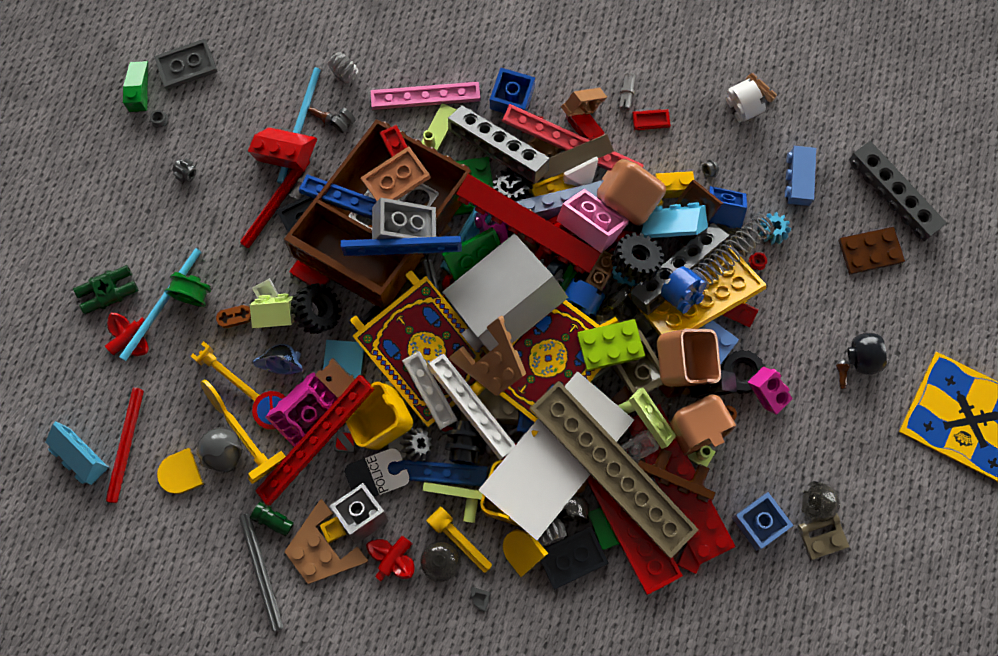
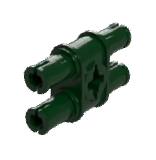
(114, 293)

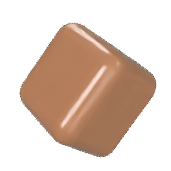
(631, 191)
(689, 357)
(702, 424)

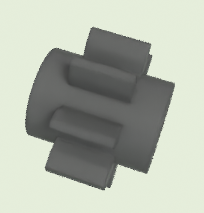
(184, 170)

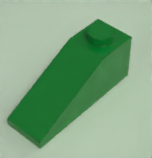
(136, 87)

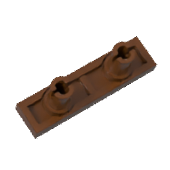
(695, 485)

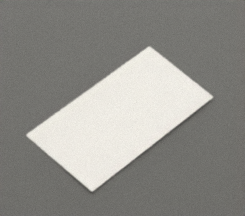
(541, 472)

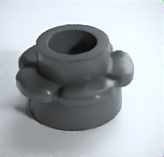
(155, 115)
(710, 168)

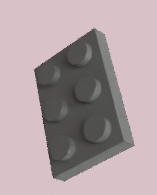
(185, 64)

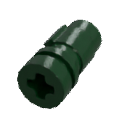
(273, 520)

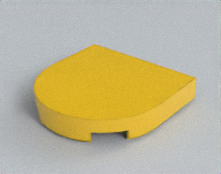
(179, 472)
(522, 551)

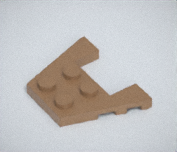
(498, 367)
(313, 553)

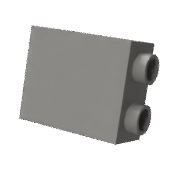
(504, 284)

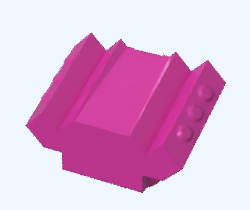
(301, 408)

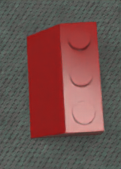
(282, 148)

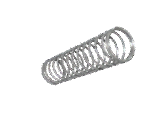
(732, 248)

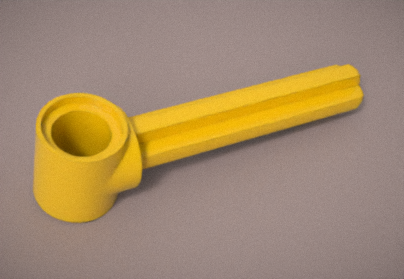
(441, 522)

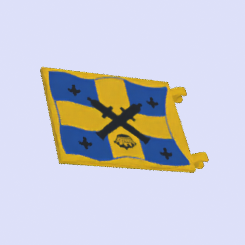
(957, 415)

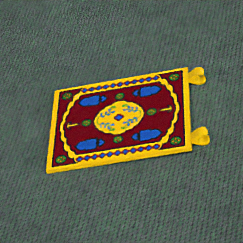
(411, 324)
(548, 355)

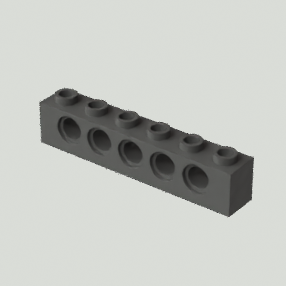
(498, 144)
(896, 181)
(648, 295)

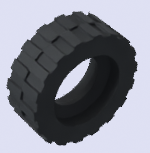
(743, 357)

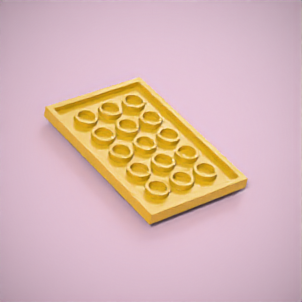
(726, 293)

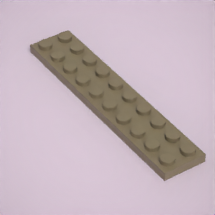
(614, 469)

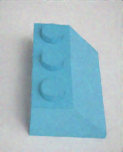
(676, 221)
(75, 454)

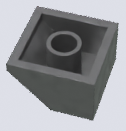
(359, 513)

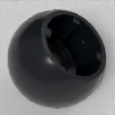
(868, 353)

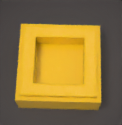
(333, 530)

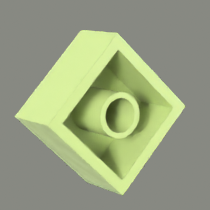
(272, 311)

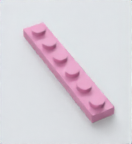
(425, 95)

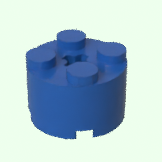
(683, 289)
(584, 297)

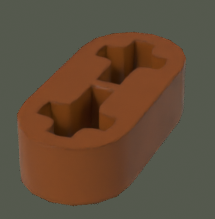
(233, 312)

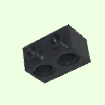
(725, 386)

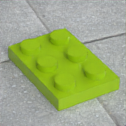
(610, 345)

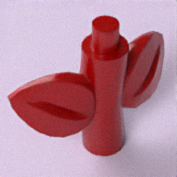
(124, 332)
(392, 558)

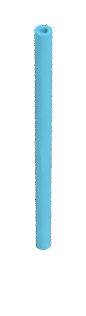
(302, 114)
(157, 309)

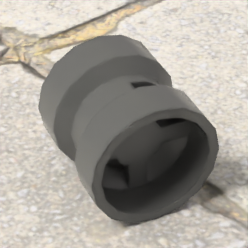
(343, 119)

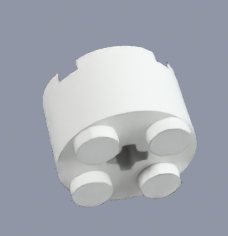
(746, 100)

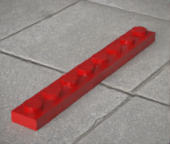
(314, 440)

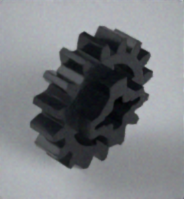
(512, 185)

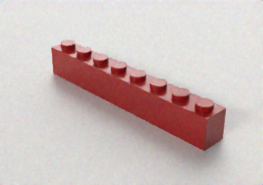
(528, 224)

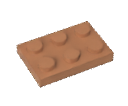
(396, 176)

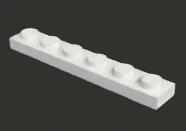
(471, 406)

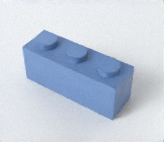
(801, 175)

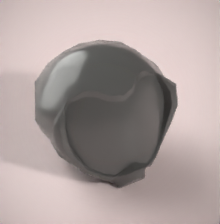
(219, 450)

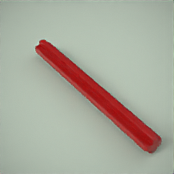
(271, 207)
(124, 445)

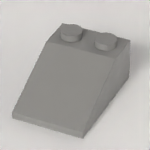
(402, 220)

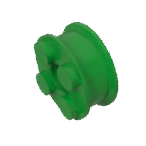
(188, 289)

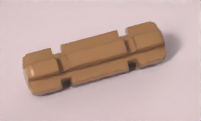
(769, 95)

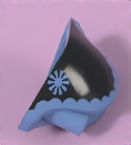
(280, 360)

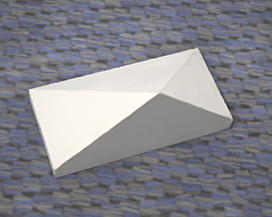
(581, 174)

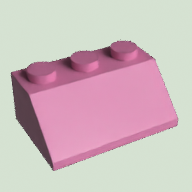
(591, 220)

